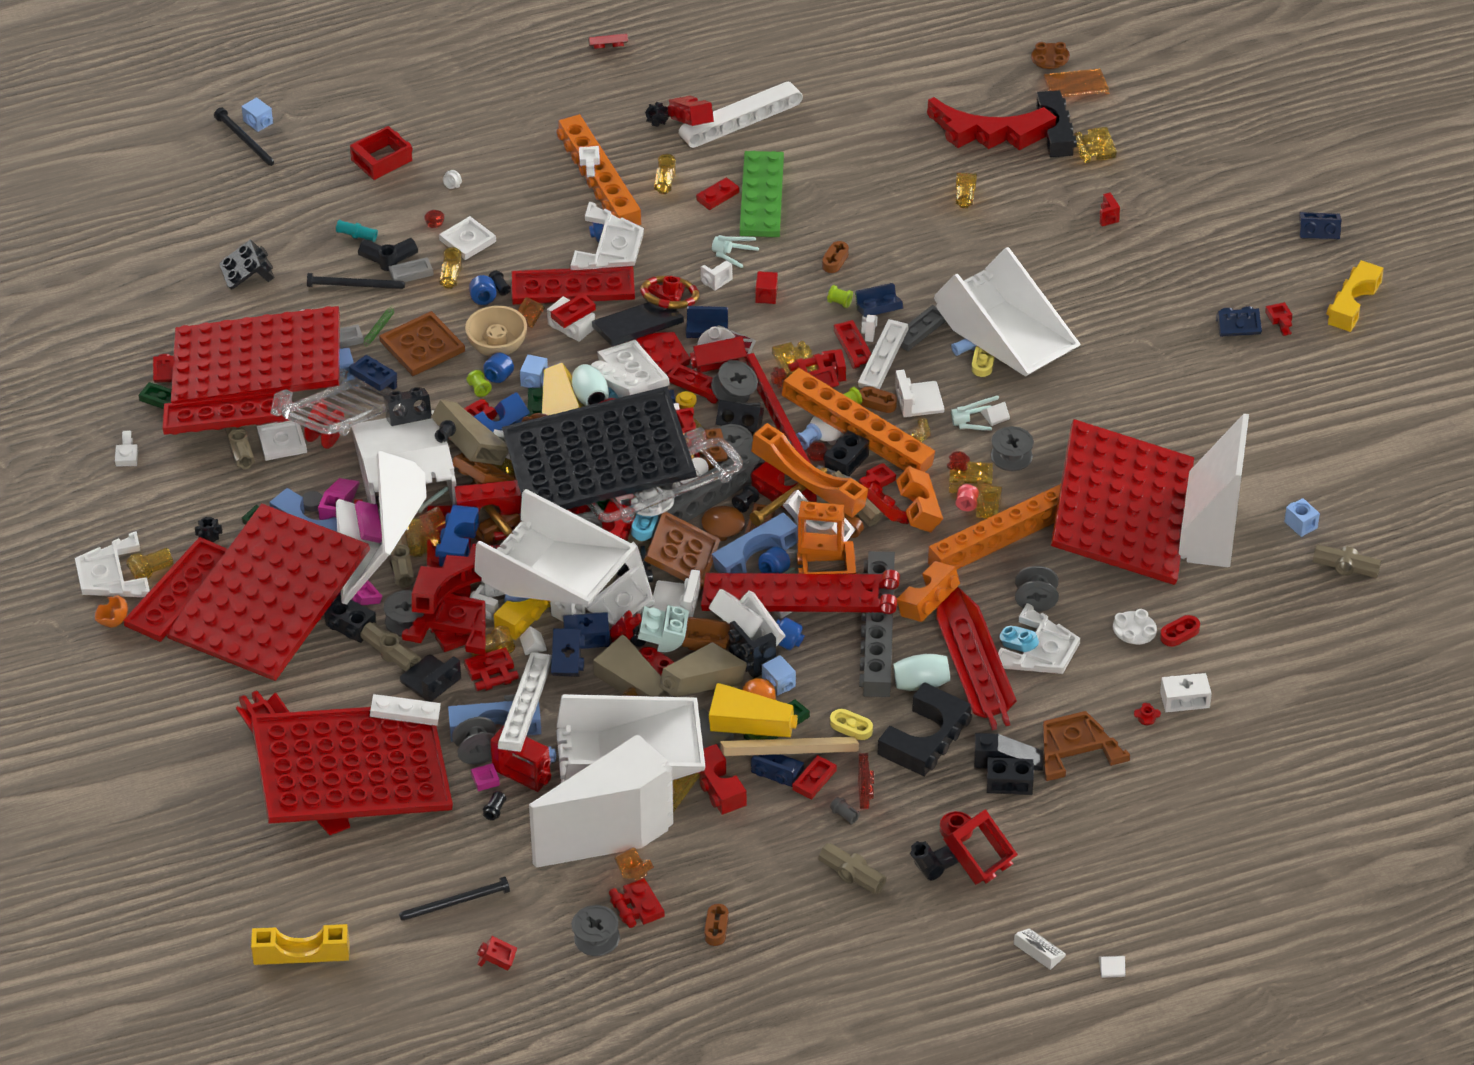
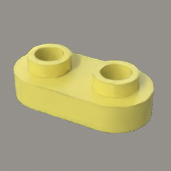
(982, 362)
(853, 724)

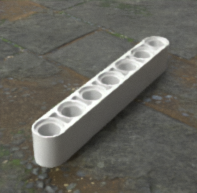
(742, 114)

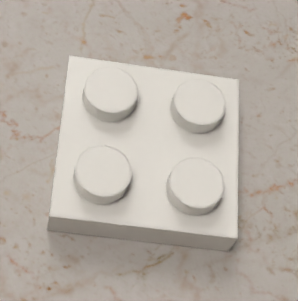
(468, 237)
(281, 440)

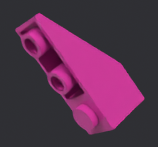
(340, 489)

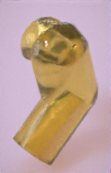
(923, 432)

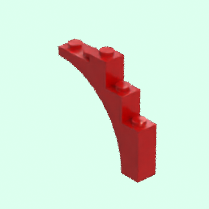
(990, 131)
(437, 583)

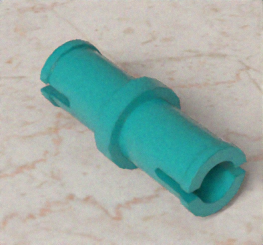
(356, 230)

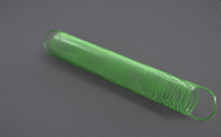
(381, 323)

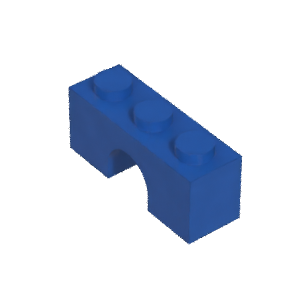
(510, 411)
(459, 523)

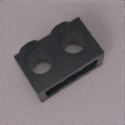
(408, 412)
(740, 412)
(847, 453)
(348, 618)
(1010, 776)

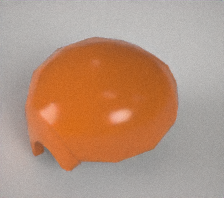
(113, 613)
(760, 687)

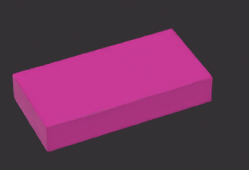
(368, 521)

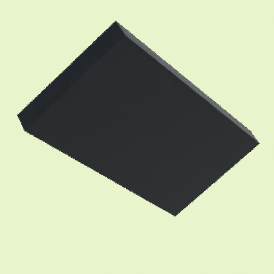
(636, 323)

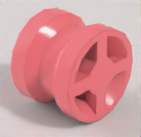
(967, 497)

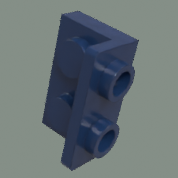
(1320, 225)
(878, 300)
(1239, 322)
(374, 373)
(777, 768)

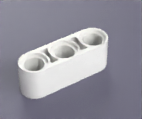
(732, 609)

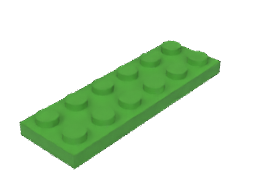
(762, 194)

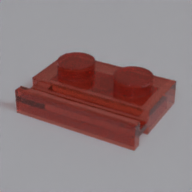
(865, 778)

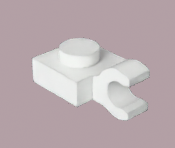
(589, 156)
(868, 327)
(127, 453)

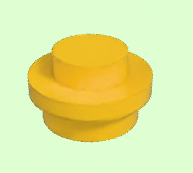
(686, 399)

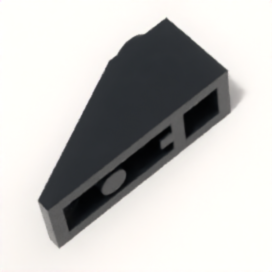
(1001, 746)

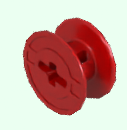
(327, 440)

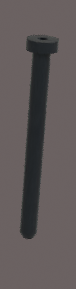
(222, 115)
(311, 279)
(456, 899)

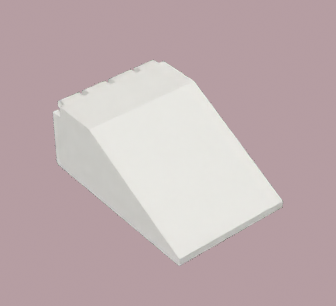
(1006, 315)
(408, 441)
(400, 497)
(1213, 500)
(552, 555)
(599, 723)
(604, 807)

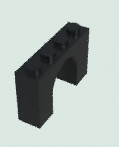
(922, 753)

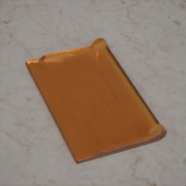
(1077, 82)

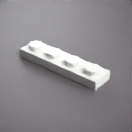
(883, 354)

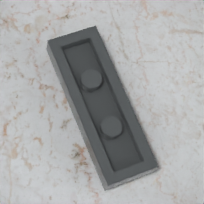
(922, 327)

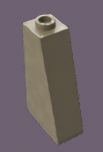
(471, 435)
(625, 667)
(702, 671)

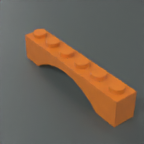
(776, 450)

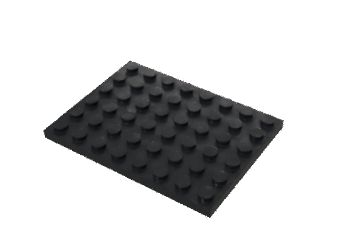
(601, 450)

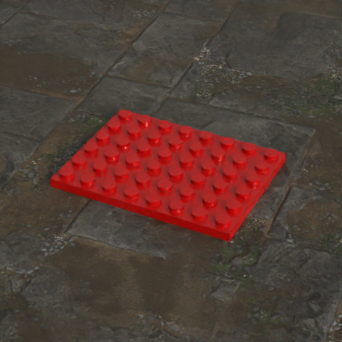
(257, 355)
(1122, 502)
(268, 591)
(347, 765)

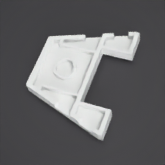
(617, 244)
(102, 574)
(626, 593)
(1054, 647)

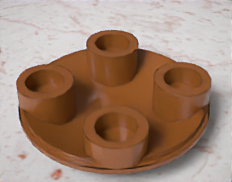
(1050, 55)
(723, 522)

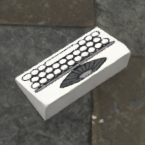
(1038, 948)

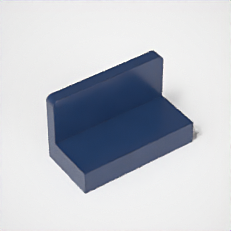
(703, 318)

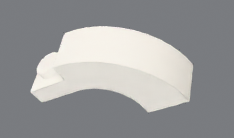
(812, 526)

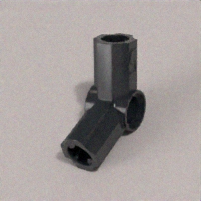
(387, 254)
(932, 863)

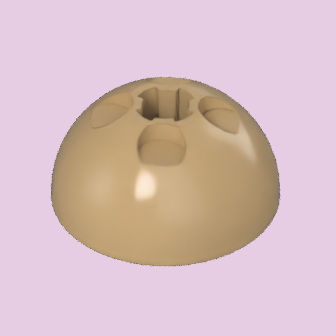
(496, 330)

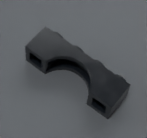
(1059, 138)

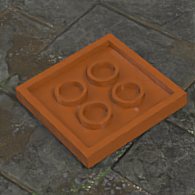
(422, 343)
(681, 548)

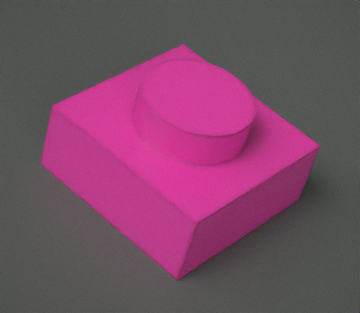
(485, 777)

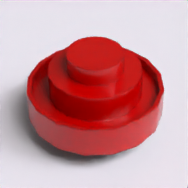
(952, 821)

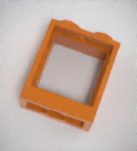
(809, 542)
(847, 555)

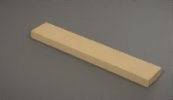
(789, 746)

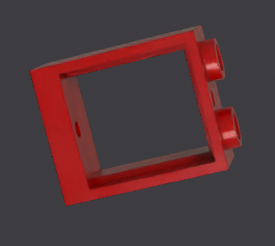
(361, 151)
(714, 354)
(529, 775)
(996, 839)

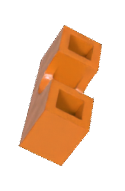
(925, 510)
(920, 602)

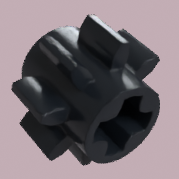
(657, 114)
(208, 529)

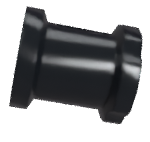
(745, 498)

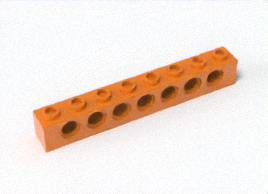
(607, 183)
(847, 415)
(997, 531)

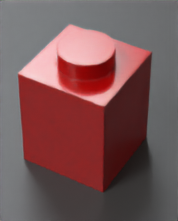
(766, 287)

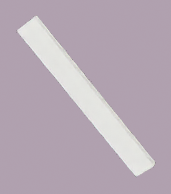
(525, 702)

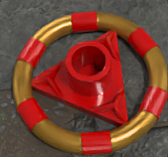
(669, 293)

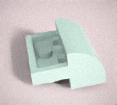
(664, 627)

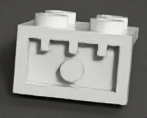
(917, 398)
(678, 594)

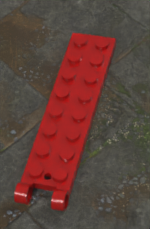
(808, 591)

